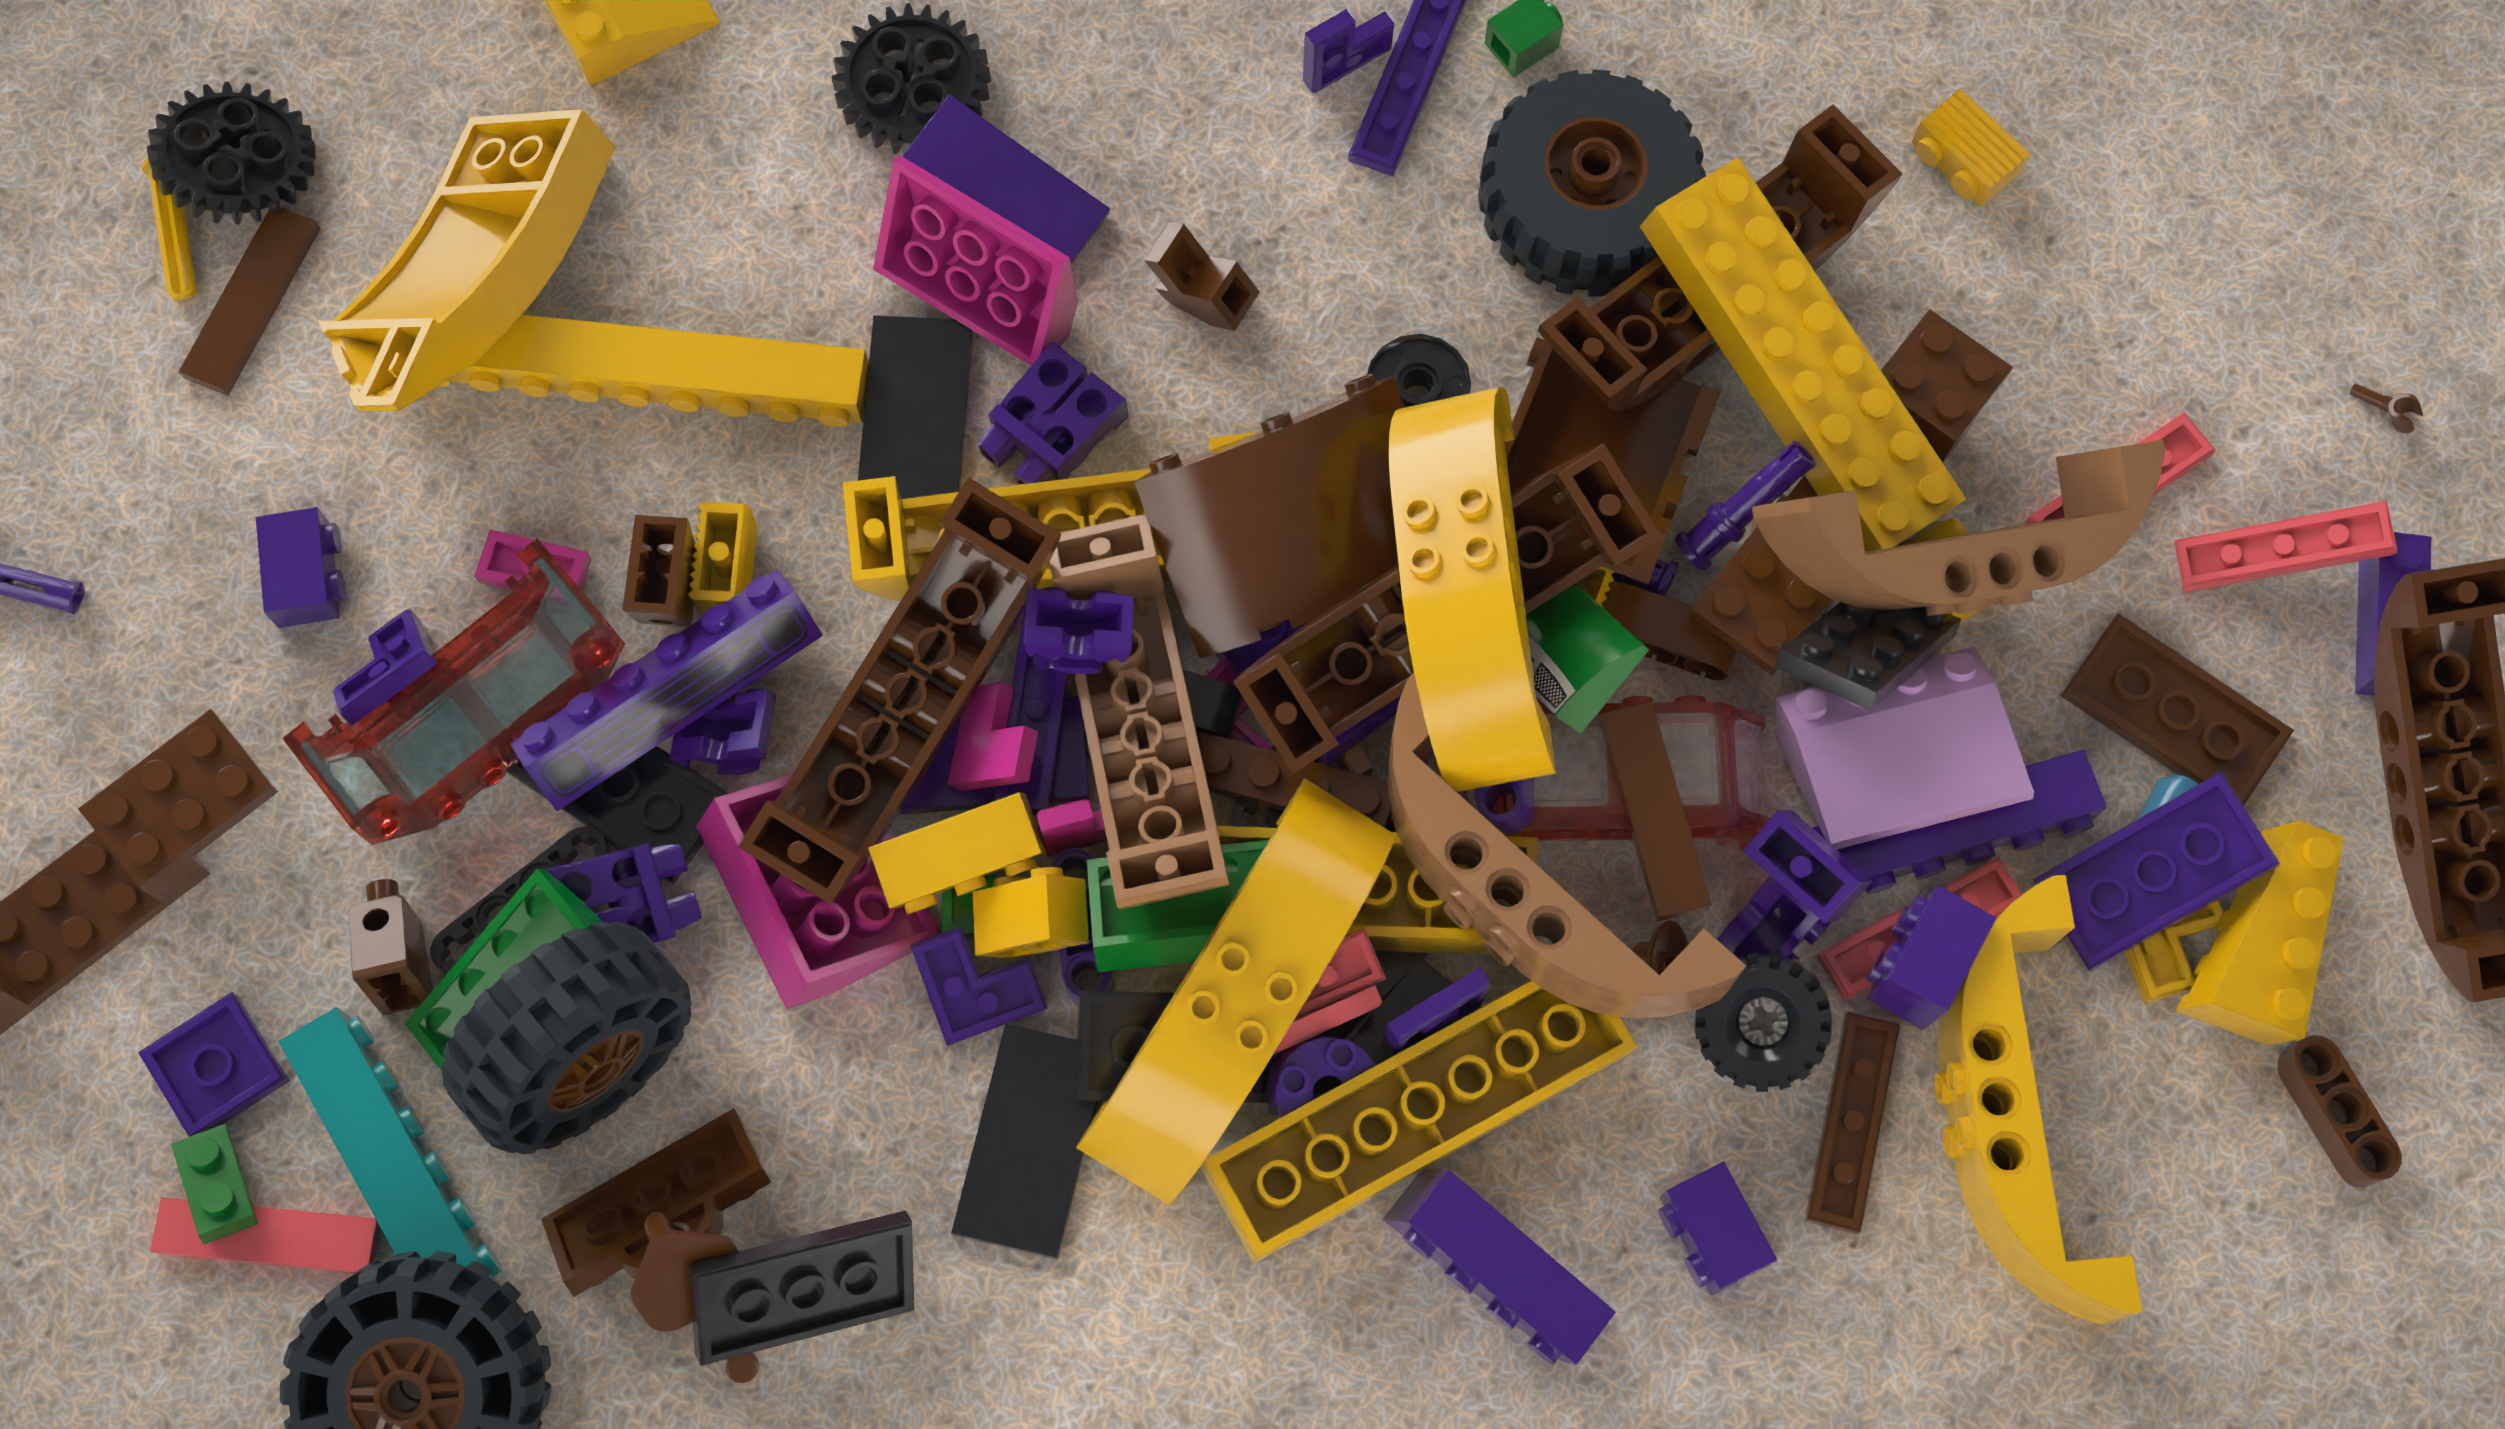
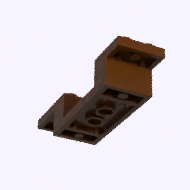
(1944, 386)
(130, 865)

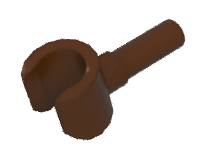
(2394, 406)

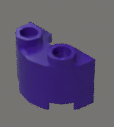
(1077, 632)
(729, 734)
(1772, 923)
(1300, 1066)

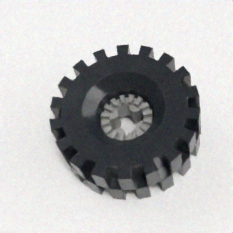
(1797, 1034)

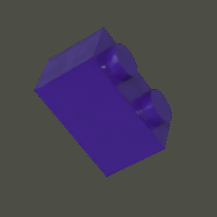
(299, 567)
(1807, 866)
(1716, 1229)

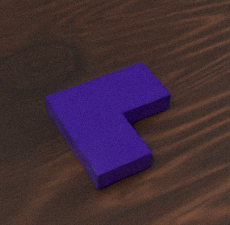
(1340, 48)
(400, 657)
(968, 1001)

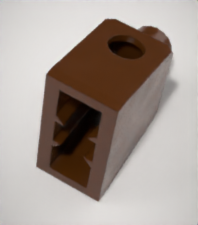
(660, 579)
(388, 949)

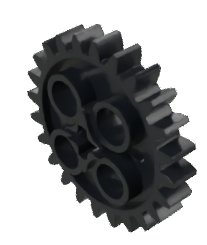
(868, 72)
(231, 153)

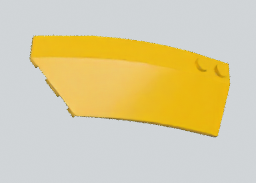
(473, 256)

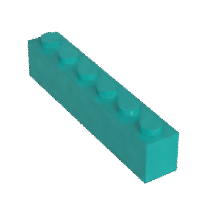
(381, 1141)

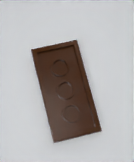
(2175, 709)

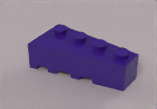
(1500, 1265)

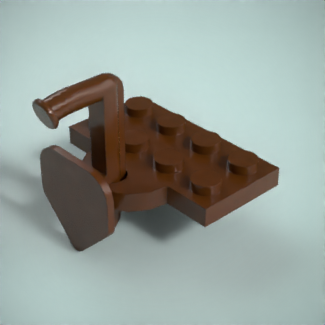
(659, 1222)

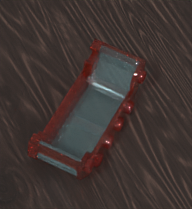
(454, 725)

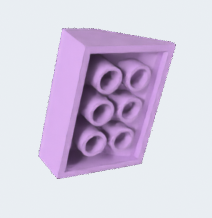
(1911, 762)

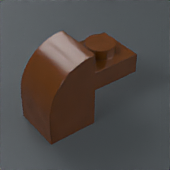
(1197, 283)

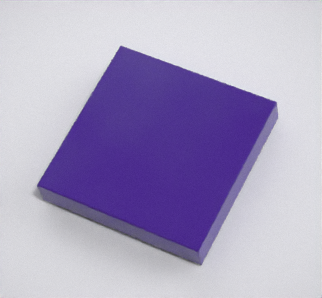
(1436, 1012)
(213, 1066)

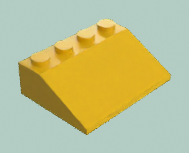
(622, 33)

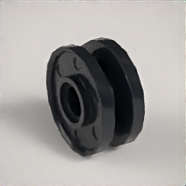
(1425, 363)

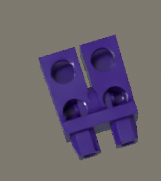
(1052, 418)
(633, 888)

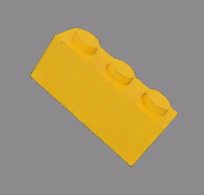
(958, 853)

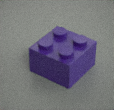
(1930, 958)

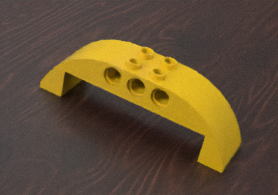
(896, 535)
(1466, 590)
(1240, 994)
(2016, 1201)

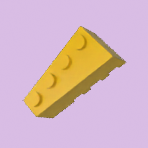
(2271, 942)

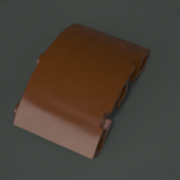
(1648, 442)
(1278, 517)

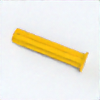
(173, 242)

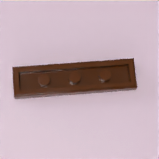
(249, 300)
(1654, 811)
(1852, 1123)

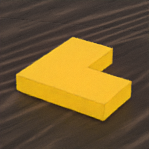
(2161, 962)

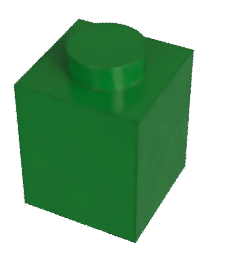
(1524, 34)

